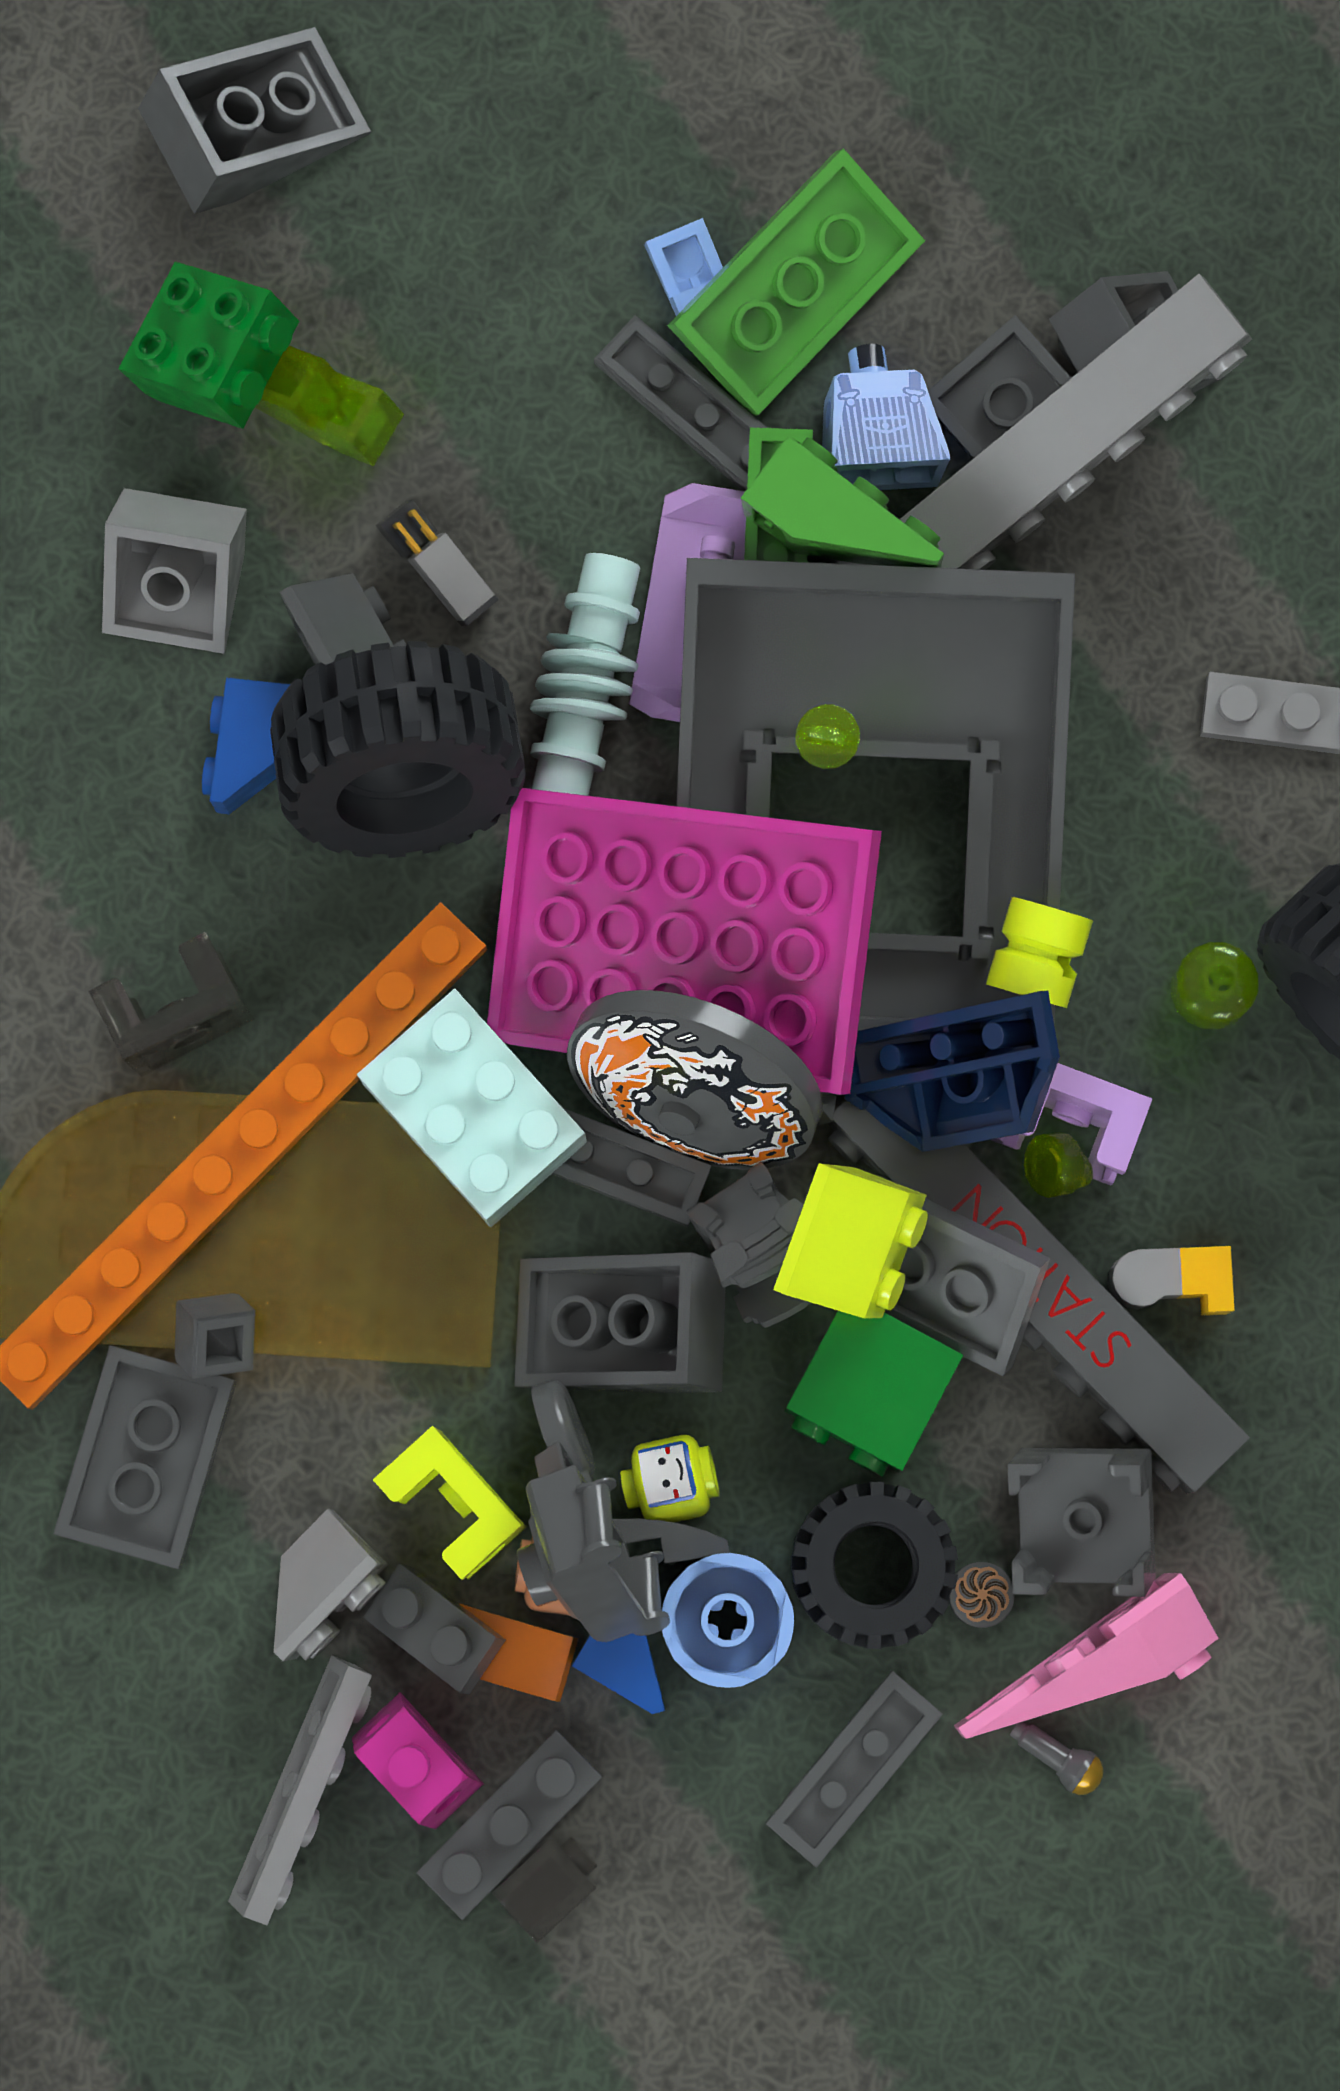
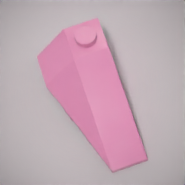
(1122, 1650)

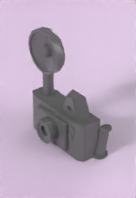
(576, 1544)

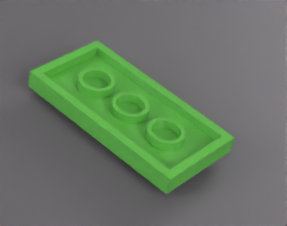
(796, 282)

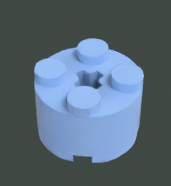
(750, 1650)

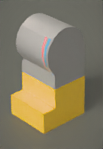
(1175, 1273)

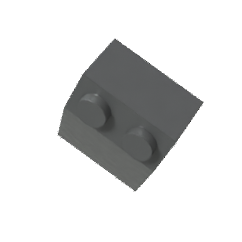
(250, 116)
(621, 1323)

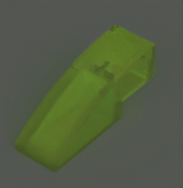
(330, 406)

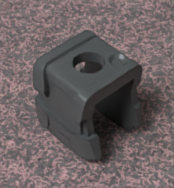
(748, 1237)

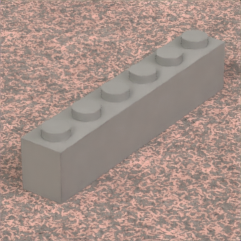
(1083, 424)

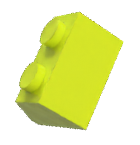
(852, 1242)

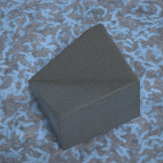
(214, 1335)

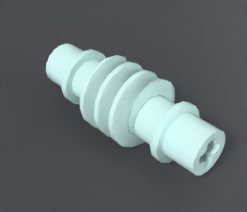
(584, 675)

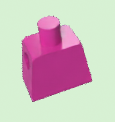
(414, 1763)

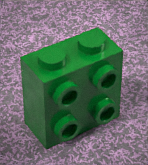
(209, 344)
(872, 1389)

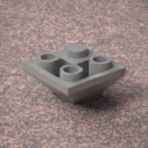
(321, 1574)

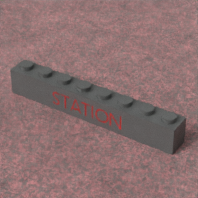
(1073, 1315)

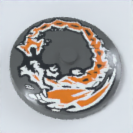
(695, 1079)

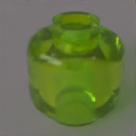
(1203, 1003)

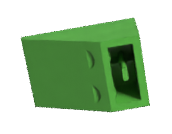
(825, 516)

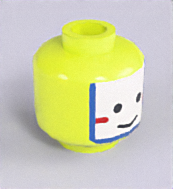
(670, 1479)

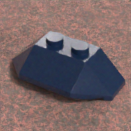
(959, 1072)

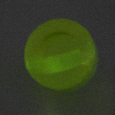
(827, 736)
(1056, 1165)

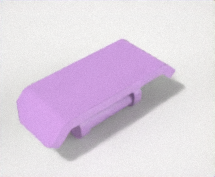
(693, 524)

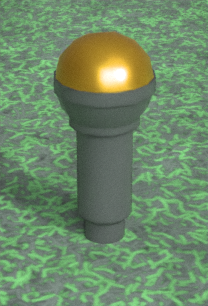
(1077, 1768)

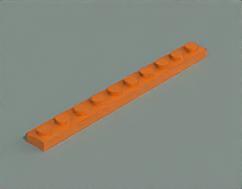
(236, 1156)

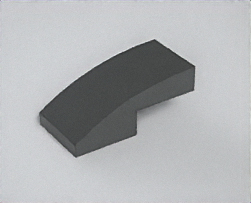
(677, 1540)

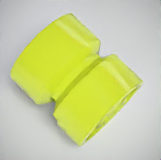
(1039, 950)

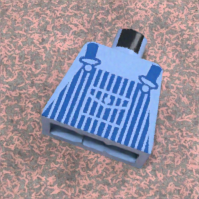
(883, 424)

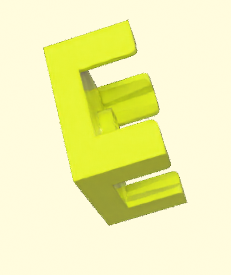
(463, 1489)

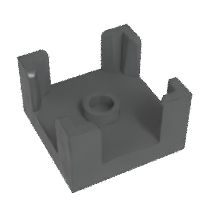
(1084, 1519)

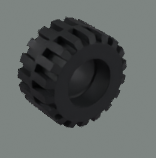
(931, 1556)

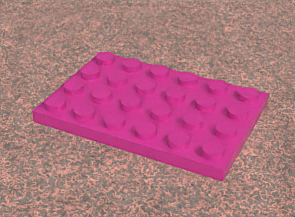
(687, 905)

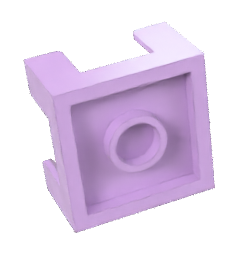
(1090, 1100)

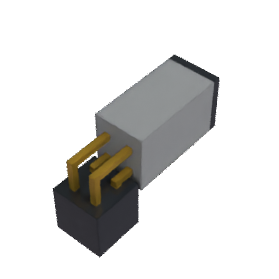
(438, 562)

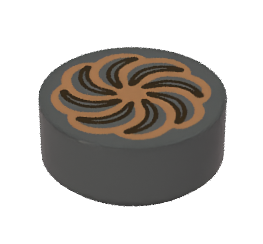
(982, 1595)

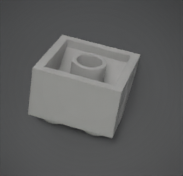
(172, 569)

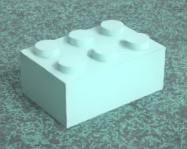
(472, 1107)

